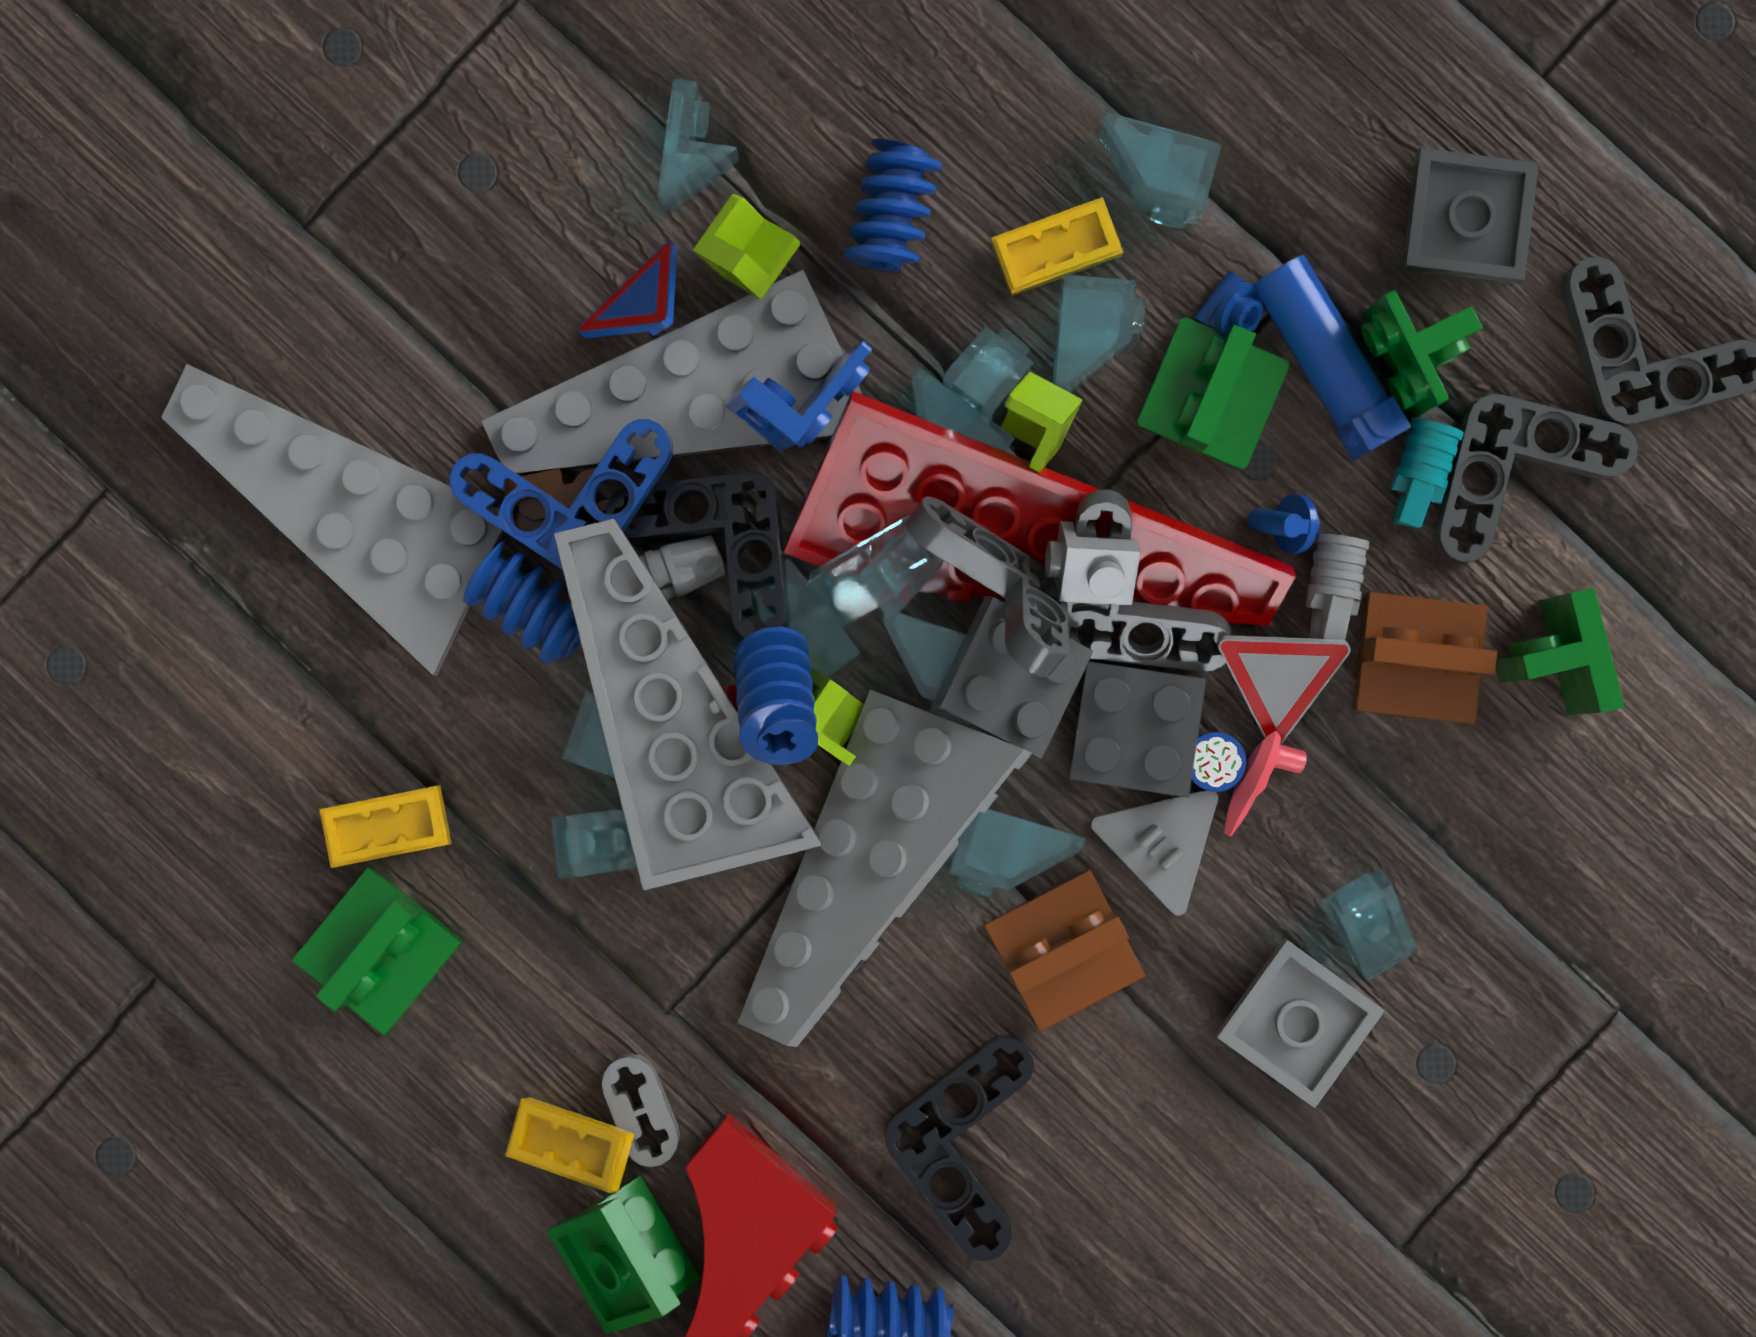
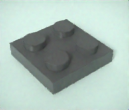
(1470, 216)
(1000, 695)
(1138, 729)

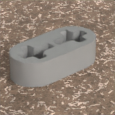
(654, 1102)

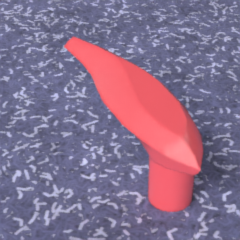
(1259, 766)

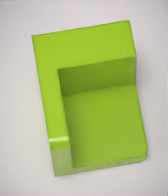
(746, 247)
(1040, 416)
(835, 714)

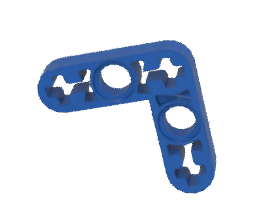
(557, 515)

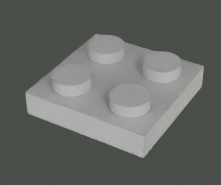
(1299, 1023)

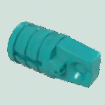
(1424, 469)

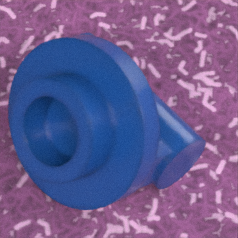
(1231, 304)
(1292, 524)

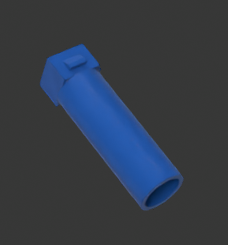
(1330, 358)

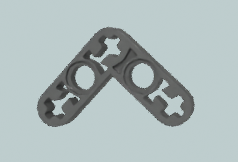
(1631, 366)
(1519, 443)
(1033, 614)
(1162, 654)

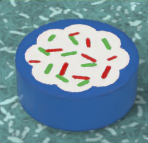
(1218, 762)

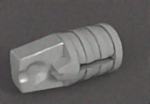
(684, 565)
(1335, 584)

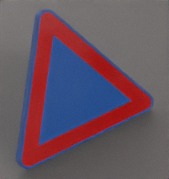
(641, 302)

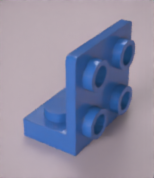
(769, 405)

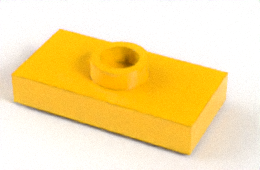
(1056, 246)
(385, 826)
(569, 1144)

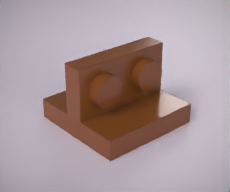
(1422, 658)
(1065, 949)

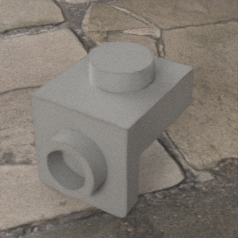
(1092, 567)

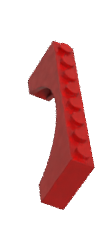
(755, 1227)

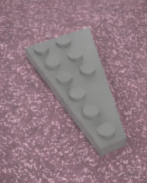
(679, 384)
(362, 518)
(669, 726)
(882, 842)

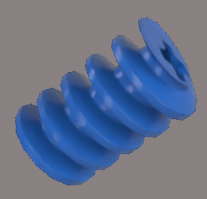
(891, 206)
(524, 604)
(775, 696)
(886, 1315)

